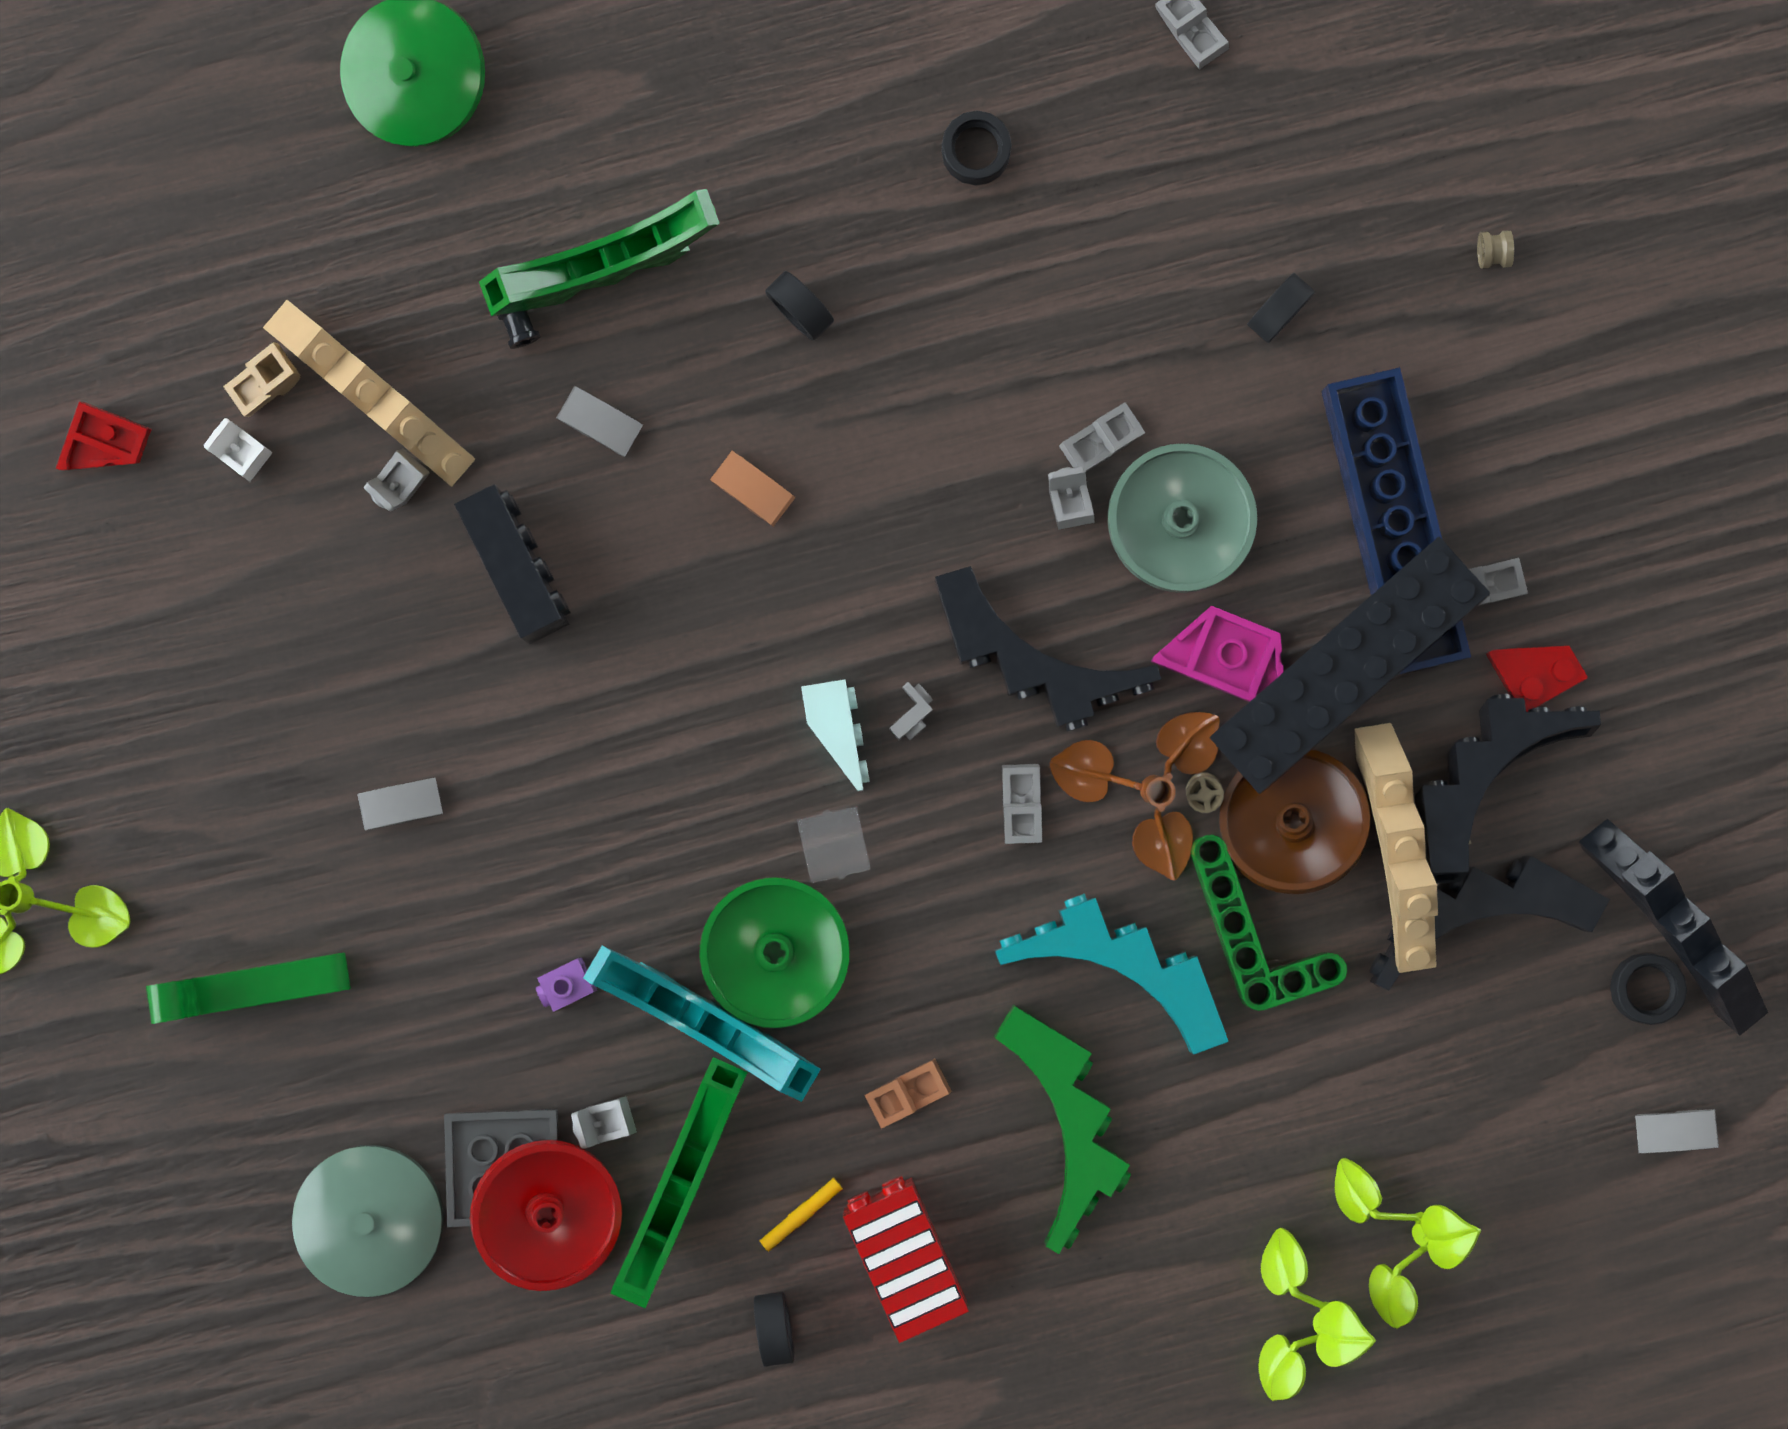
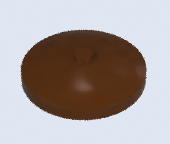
(1300, 829)

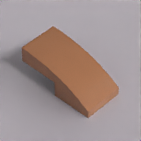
(752, 488)
(908, 1093)

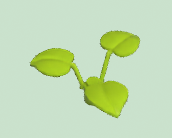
(97, 913)
(1436, 1231)
(1339, 1331)

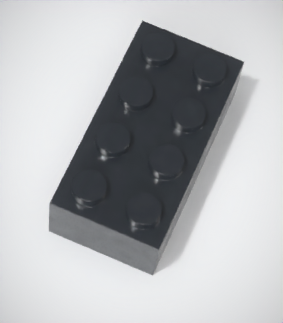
(511, 563)

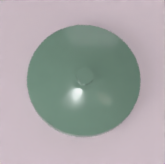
(1182, 518)
(367, 1220)

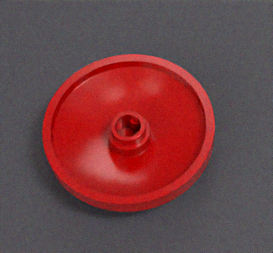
(545, 1215)

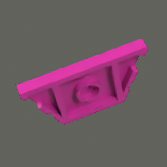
(1225, 654)

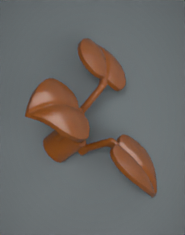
(1160, 842)

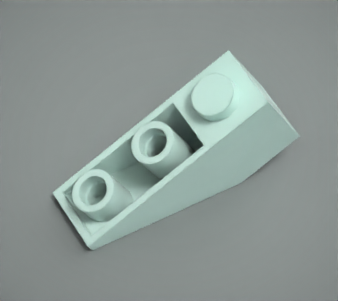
(830, 718)

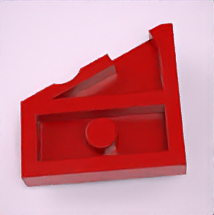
(101, 440)
(1537, 672)

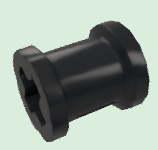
(519, 329)

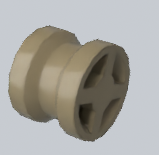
(1495, 249)
(1206, 799)

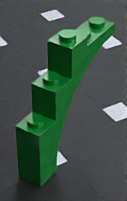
(603, 261)
(1088, 1165)
(679, 1183)

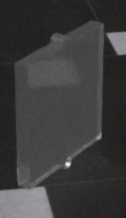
(833, 844)

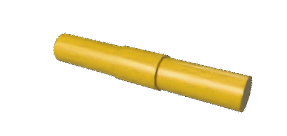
(801, 1214)

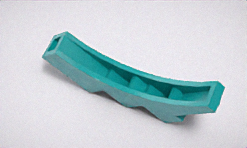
(1084, 936)
(703, 1021)

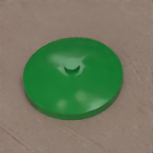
(412, 71)
(774, 952)

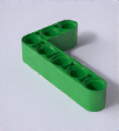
(1247, 937)
(247, 987)

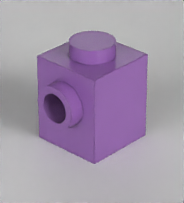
(564, 985)

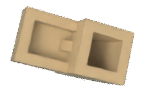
(264, 378)

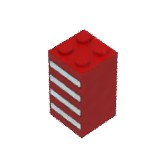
(904, 1258)

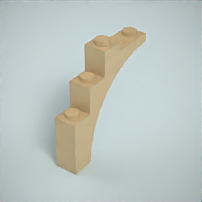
(369, 392)
(1402, 845)

